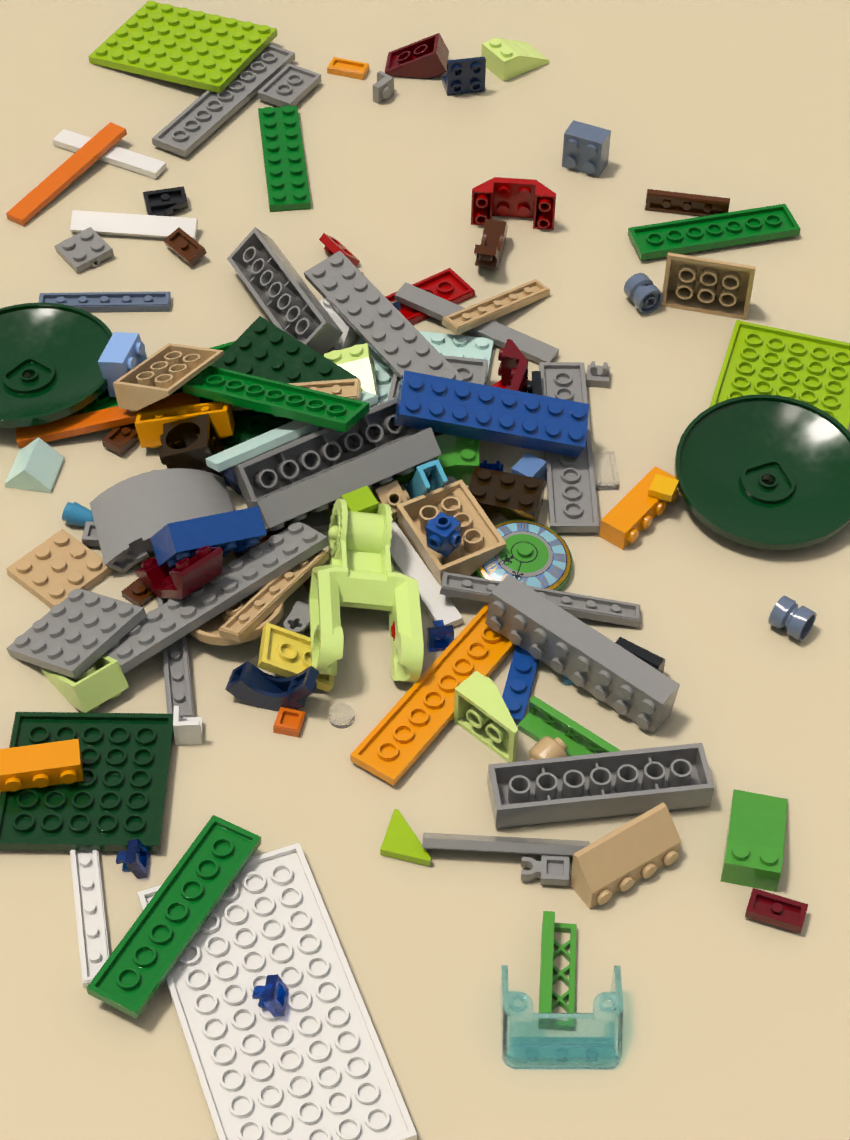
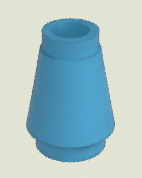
(76, 514)

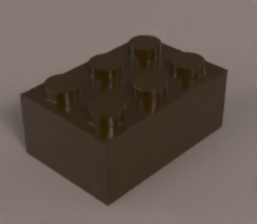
(507, 495)

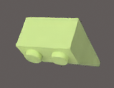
(511, 57)
(358, 362)
(93, 687)
(485, 715)

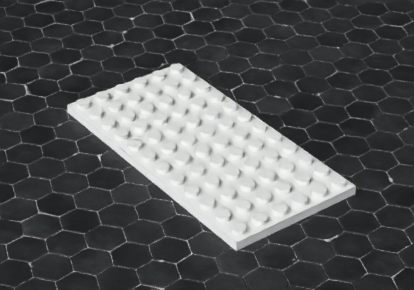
(291, 1074)

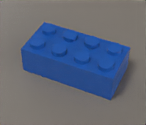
(228, 530)

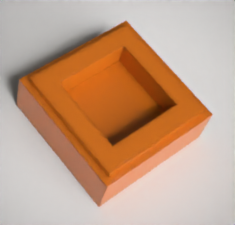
(289, 722)

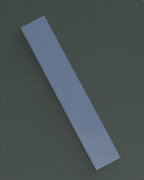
(112, 301)

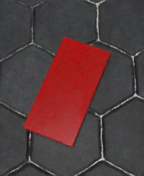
(443, 284)

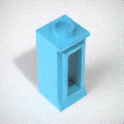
(426, 479)

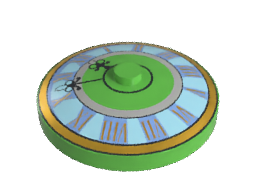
(532, 556)

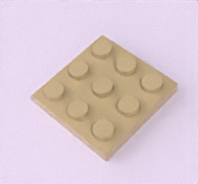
(58, 568)

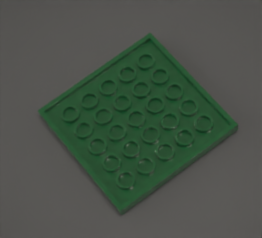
(276, 356)
(122, 788)

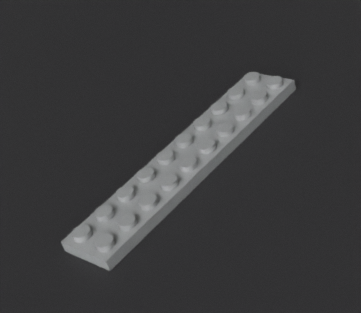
(215, 108)
(377, 319)
(568, 478)
(236, 582)

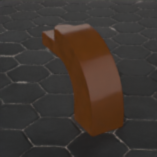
(492, 244)

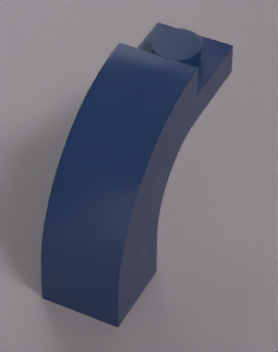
(271, 692)

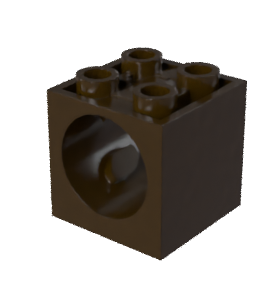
(189, 443)

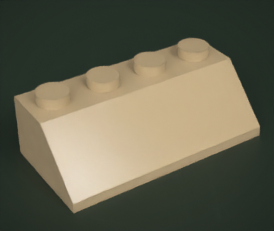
(625, 856)

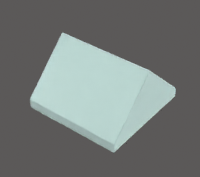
(35, 468)

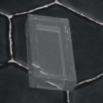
(605, 471)

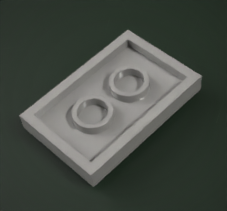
(289, 86)

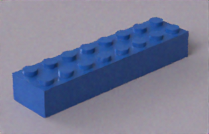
(492, 414)

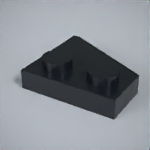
(165, 201)

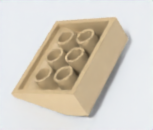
(708, 286)
(162, 374)
(479, 536)

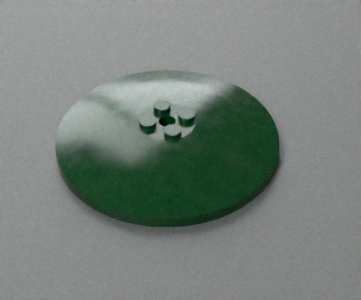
(57, 354)
(775, 440)

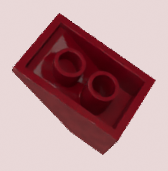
(419, 59)

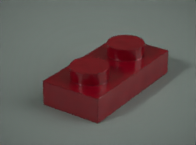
(776, 910)

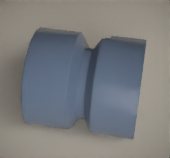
(643, 293)
(795, 619)

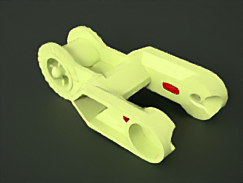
(364, 578)

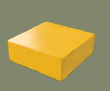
(663, 487)

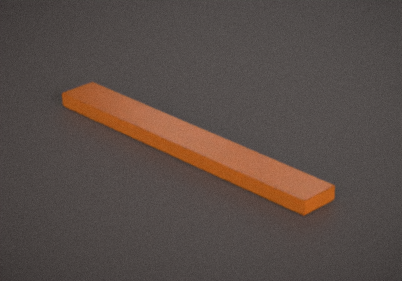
(66, 174)
(96, 420)

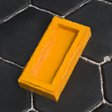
(348, 68)

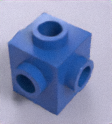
(443, 534)

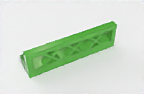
(555, 724)
(547, 967)

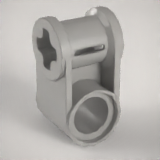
(298, 619)

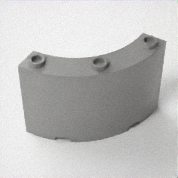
(147, 502)

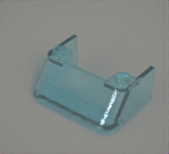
(561, 1038)

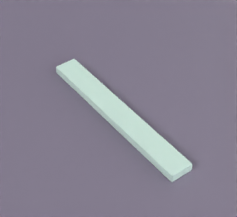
(269, 440)

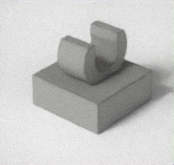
(598, 375)

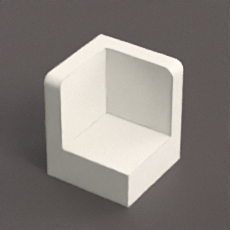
(187, 729)

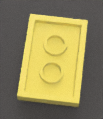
(288, 654)

